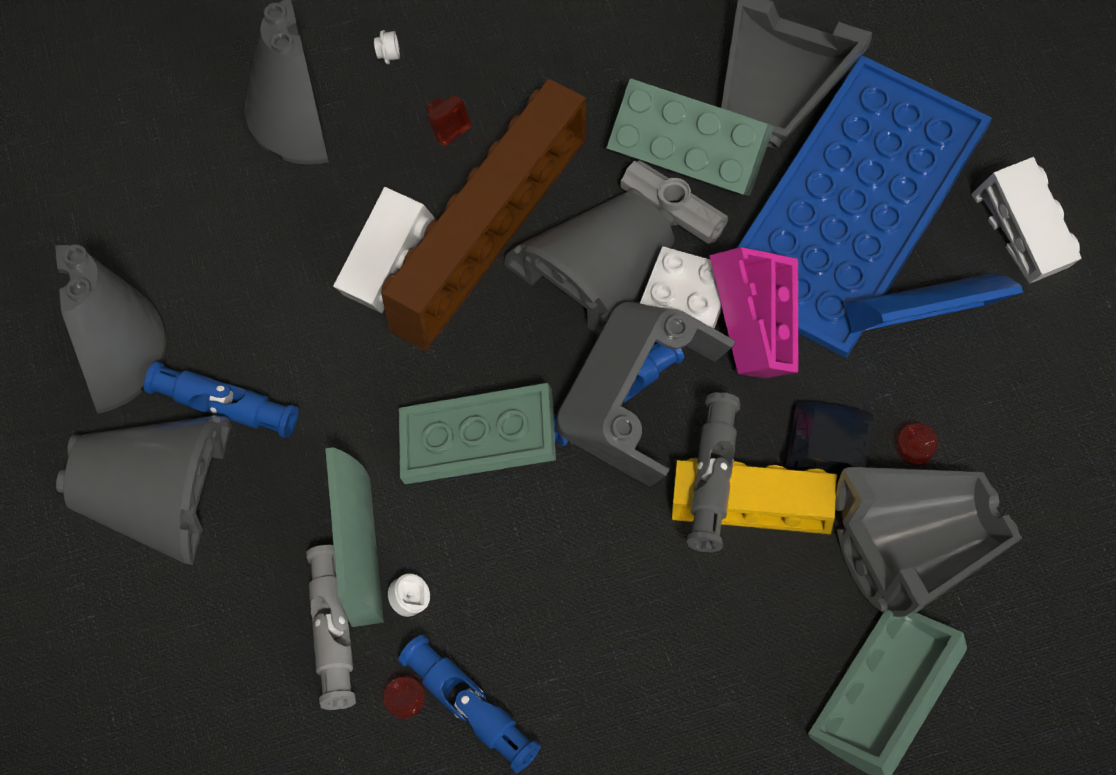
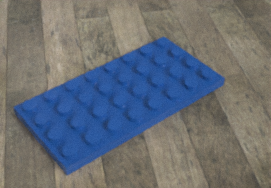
(864, 193)

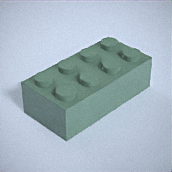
(690, 137)

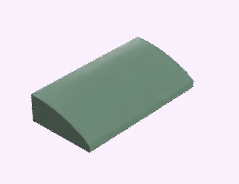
(354, 539)
(889, 691)

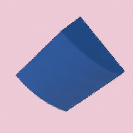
(930, 301)

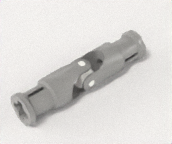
(330, 621)

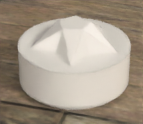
(408, 595)

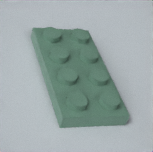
(476, 433)

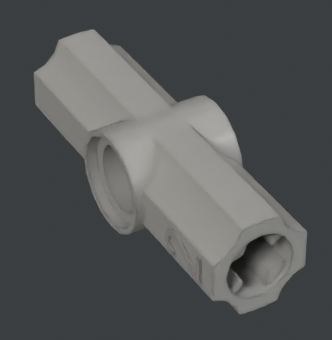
(688, 212)

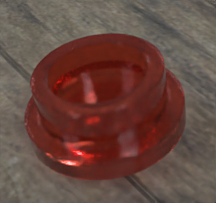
(404, 697)

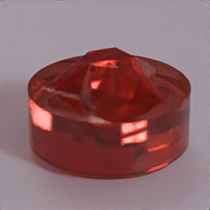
(917, 443)

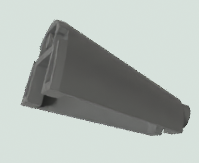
(784, 67)
(280, 94)
(599, 255)
(110, 328)
(145, 480)
(917, 532)

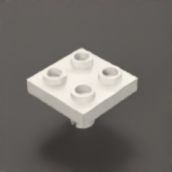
(684, 284)

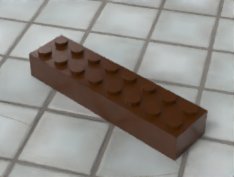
(484, 215)

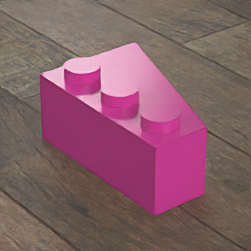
(759, 309)

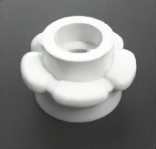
(387, 46)

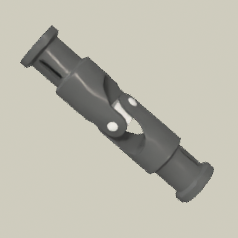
(713, 475)

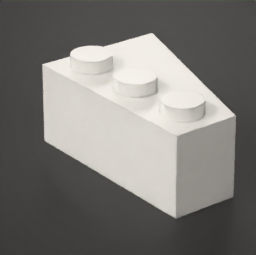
(1029, 219)
(379, 252)

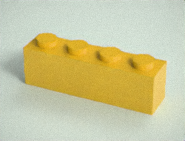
(766, 497)

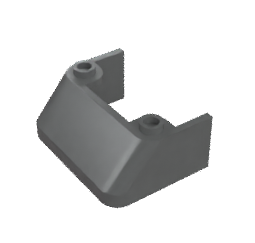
(593, 408)

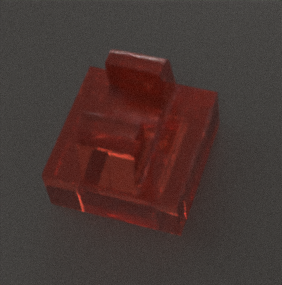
(448, 119)

